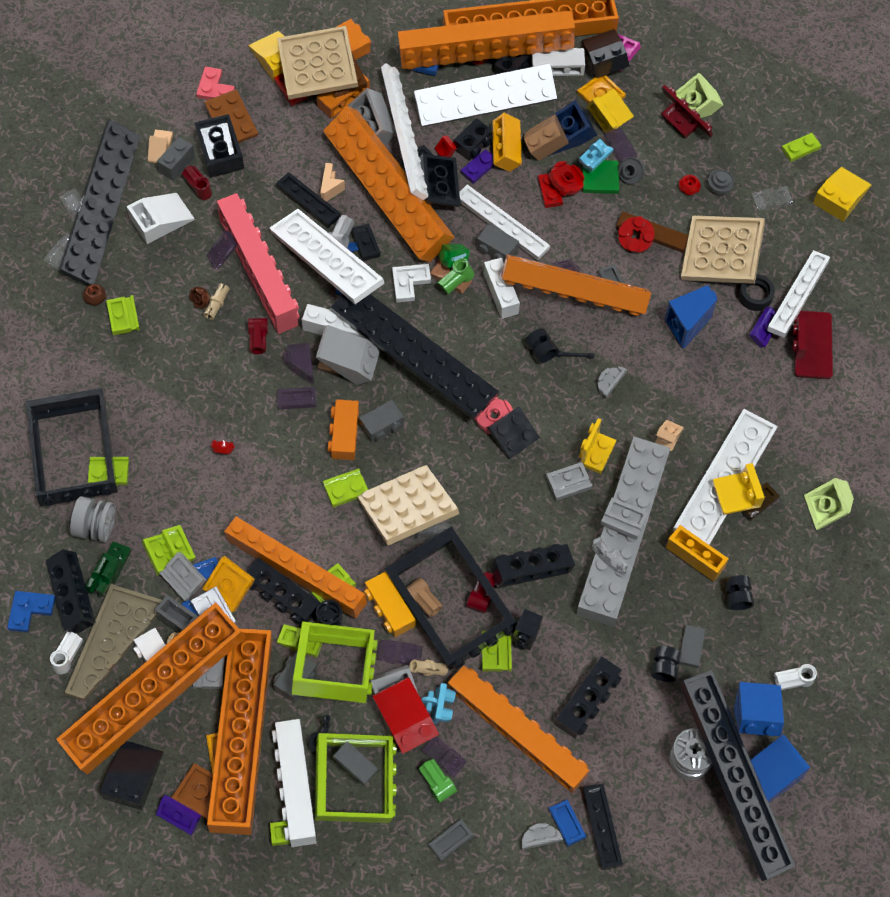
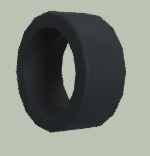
(757, 305)

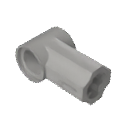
(342, 230)

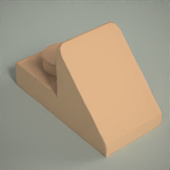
(159, 144)
(331, 185)
(668, 434)

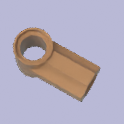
(424, 598)

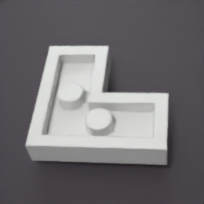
(406, 277)

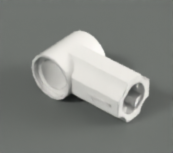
(65, 651)
(793, 678)

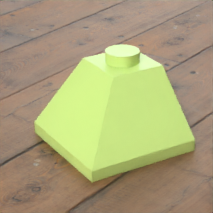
(700, 96)
(829, 502)

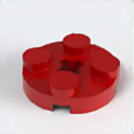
(565, 186)
(636, 245)

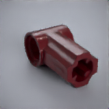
(197, 182)
(257, 330)
(479, 599)

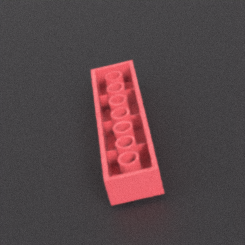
(258, 263)

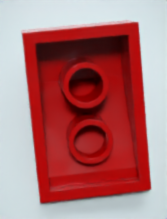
(405, 715)

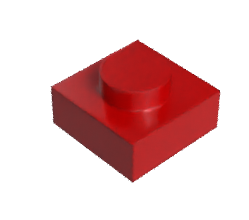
(445, 147)

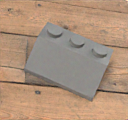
(374, 111)

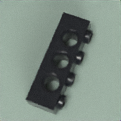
(262, 571)
(506, 575)
(70, 591)
(604, 671)

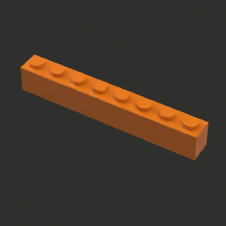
(575, 284)
(295, 567)
(518, 729)

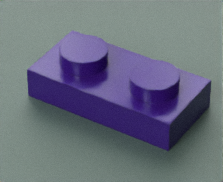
(478, 166)
(759, 332)
(178, 814)

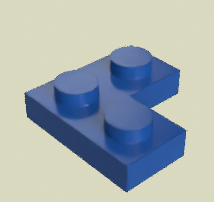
(27, 604)

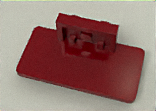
(813, 345)

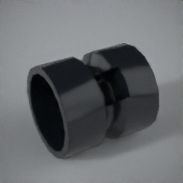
(541, 345)
(738, 590)
(329, 613)
(665, 664)

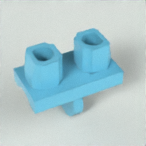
(595, 155)
(442, 695)

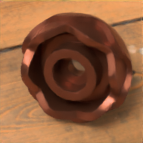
(199, 297)
(95, 299)

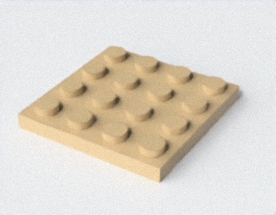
(317, 62)
(723, 249)
(407, 504)

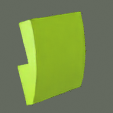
(165, 546)

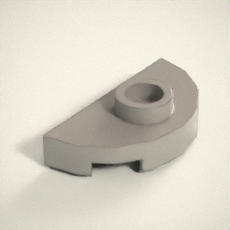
(609, 379)
(540, 835)

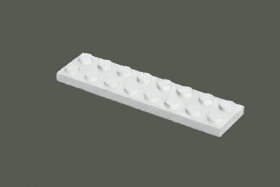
(485, 94)
(327, 256)
(742, 446)

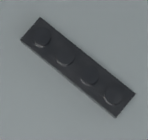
(308, 199)
(602, 826)

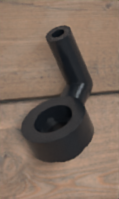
(324, 729)

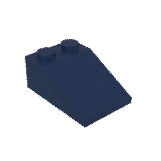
(575, 125)

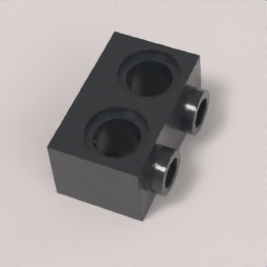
(510, 63)
(471, 138)
(527, 630)

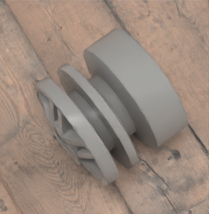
(92, 519)
(682, 759)

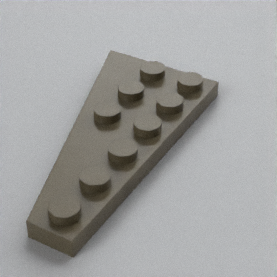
(119, 622)

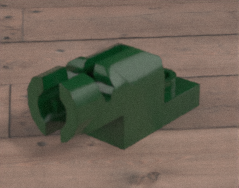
(108, 569)

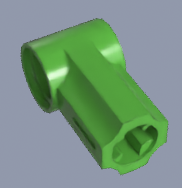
(460, 273)
(440, 785)

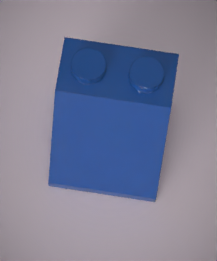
(690, 314)
(759, 709)
(779, 767)

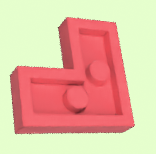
(209, 84)

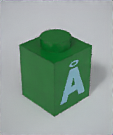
(453, 252)

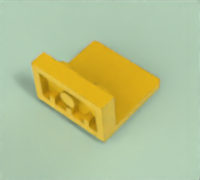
(609, 111)
(596, 448)
(739, 491)

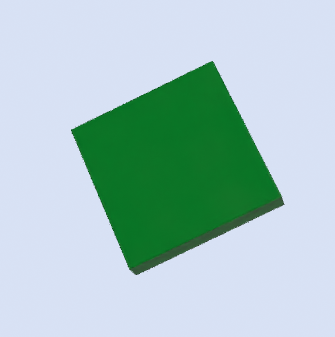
(602, 179)

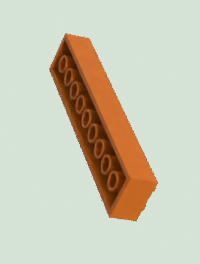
(588, 15)
(486, 39)
(388, 184)
(150, 688)
(240, 735)

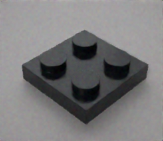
(513, 432)

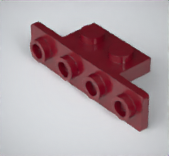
(682, 117)

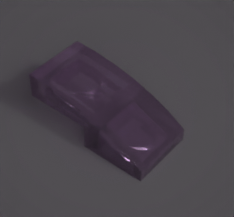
(620, 143)
(398, 652)
(446, 758)

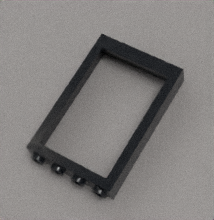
(65, 405)
(486, 639)

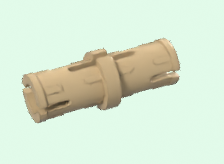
(216, 301)
(428, 667)

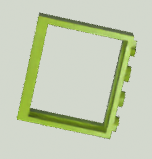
(334, 635)
(385, 742)

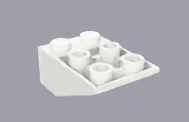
(158, 215)

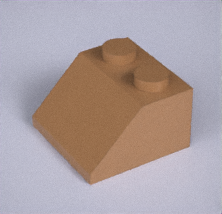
(545, 138)

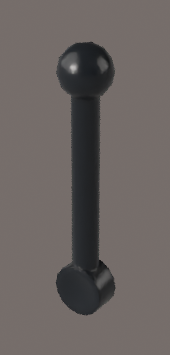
(588, 355)

